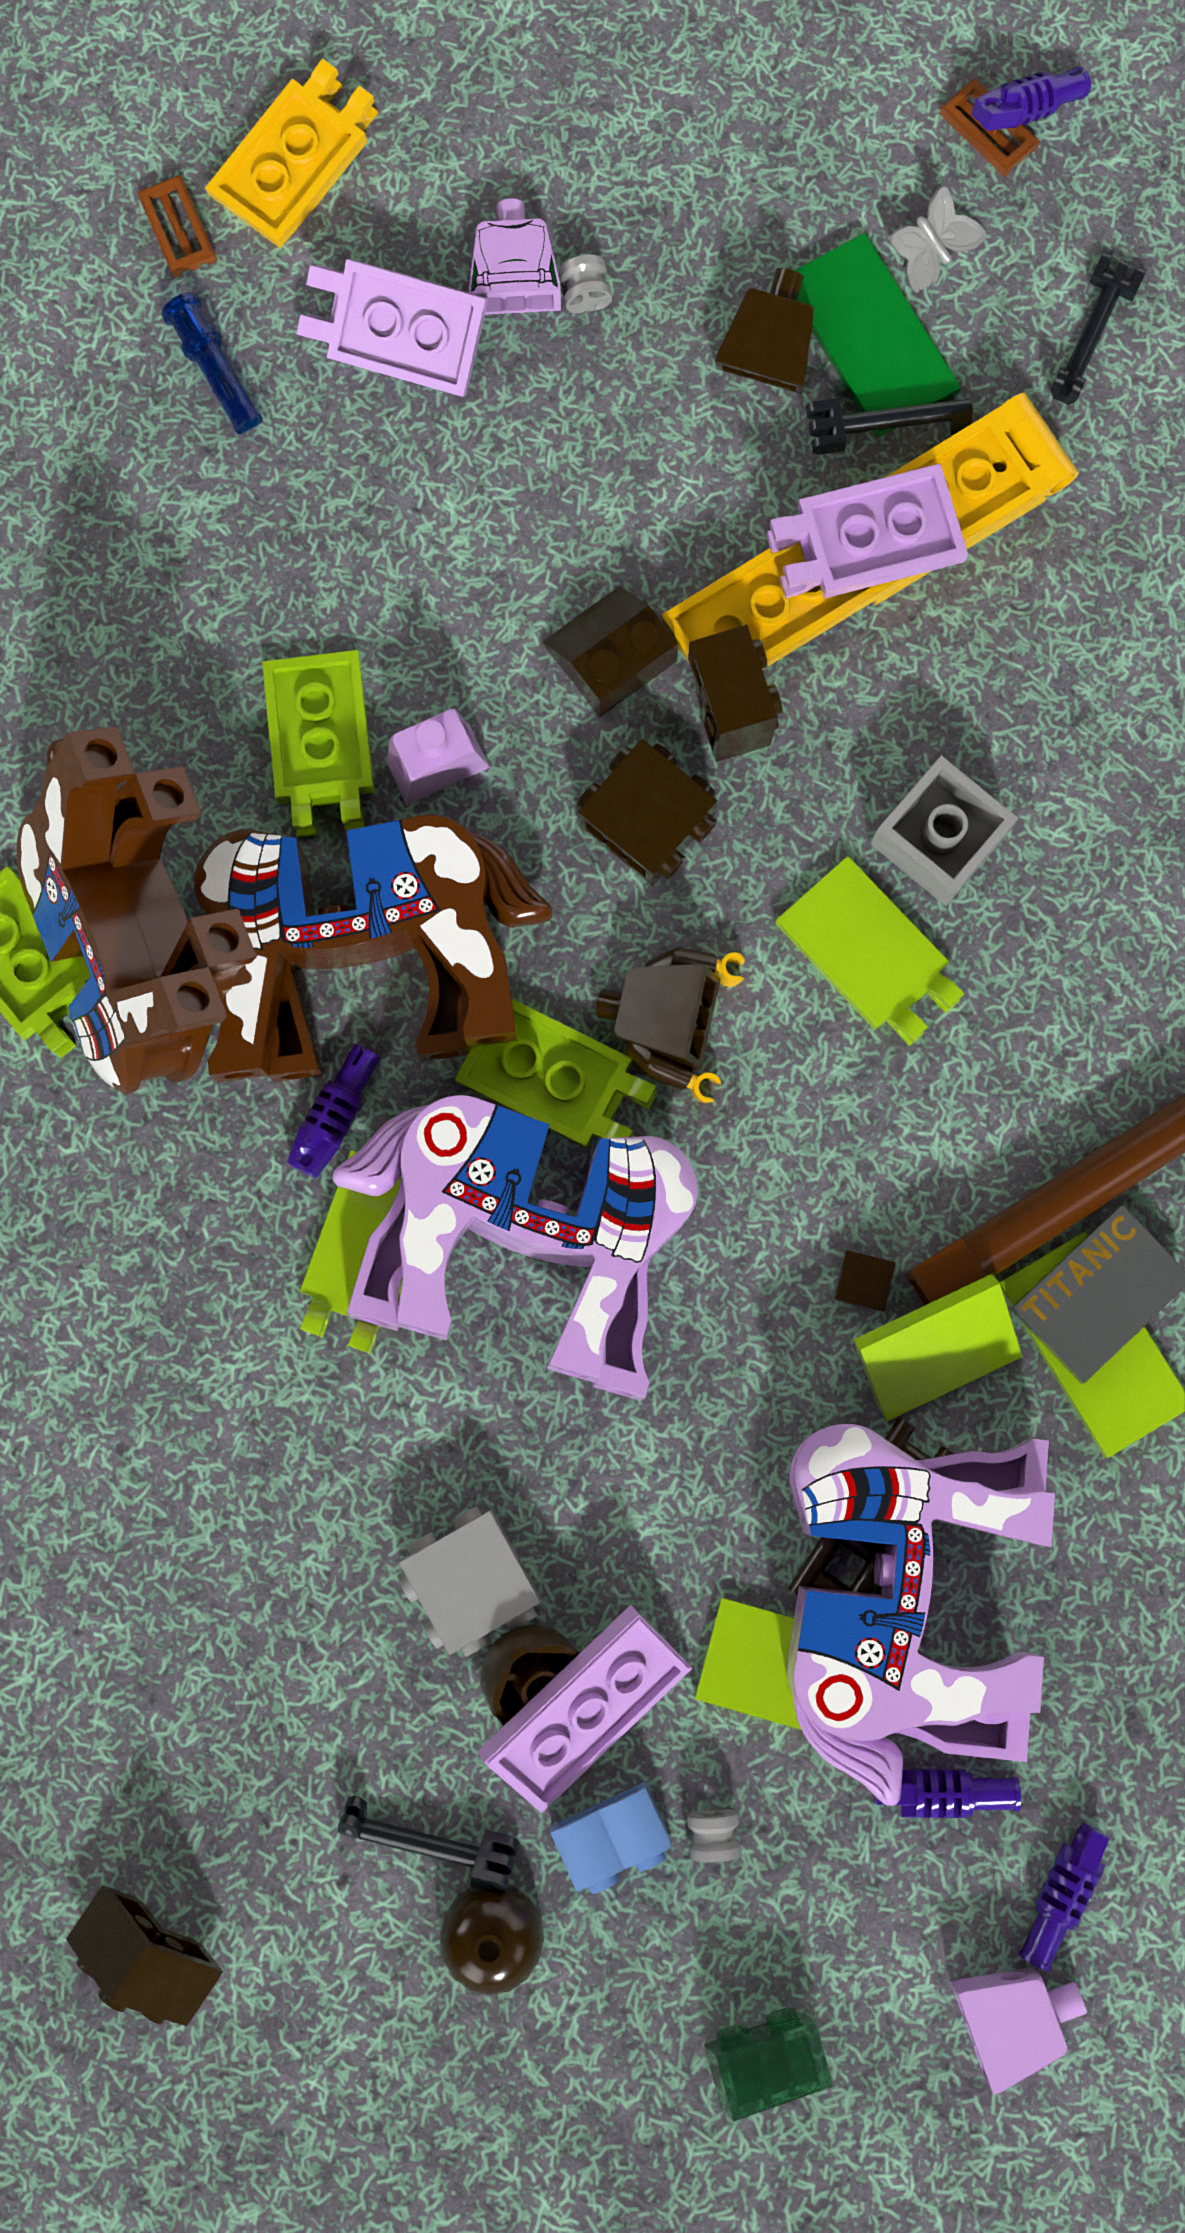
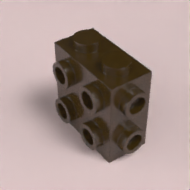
(648, 811)

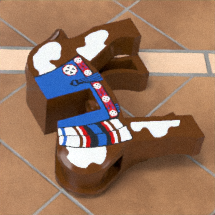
(415, 888)
(104, 895)

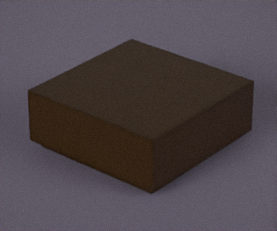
(864, 1280)

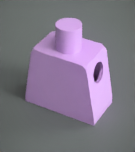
(434, 755)
(1015, 2022)

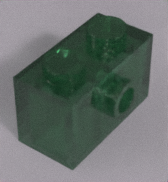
(767, 2063)

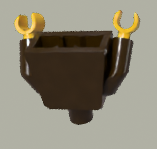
(669, 1013)

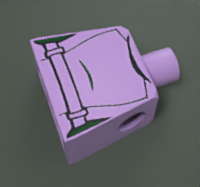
(514, 263)

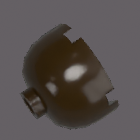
(521, 1666)
(491, 1939)

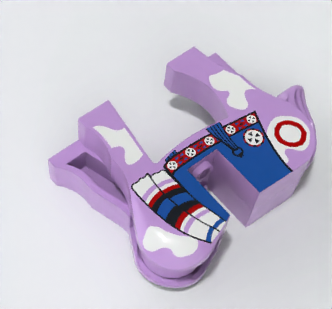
(474, 1170)
(857, 1652)

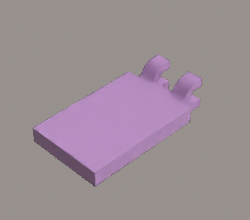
(398, 325)
(870, 534)

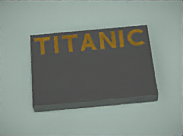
(1101, 1294)

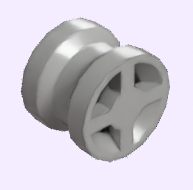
(585, 283)
(714, 1835)

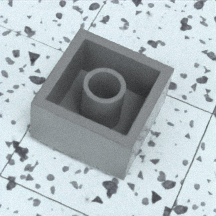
(943, 830)

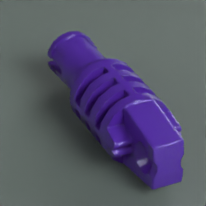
(1030, 98)
(332, 1113)
(954, 1793)
(1065, 1895)

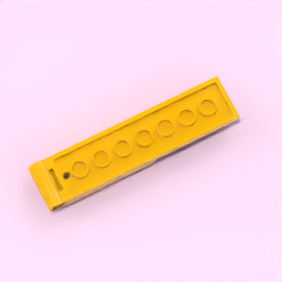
(984, 500)

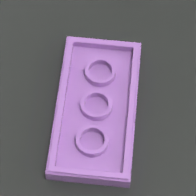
(584, 1709)

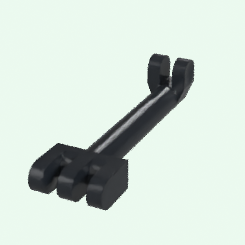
(1070, 381)
(832, 426)
(488, 1861)

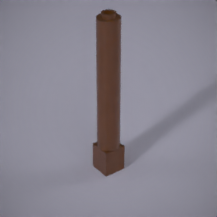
(1055, 1205)

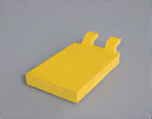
(293, 155)

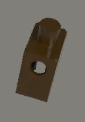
(770, 335)

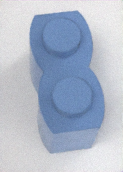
(612, 1838)

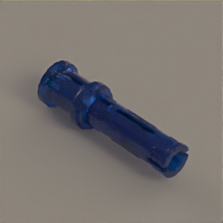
(206, 337)

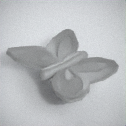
(932, 236)

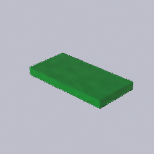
(872, 331)

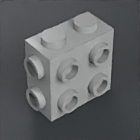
(468, 1583)

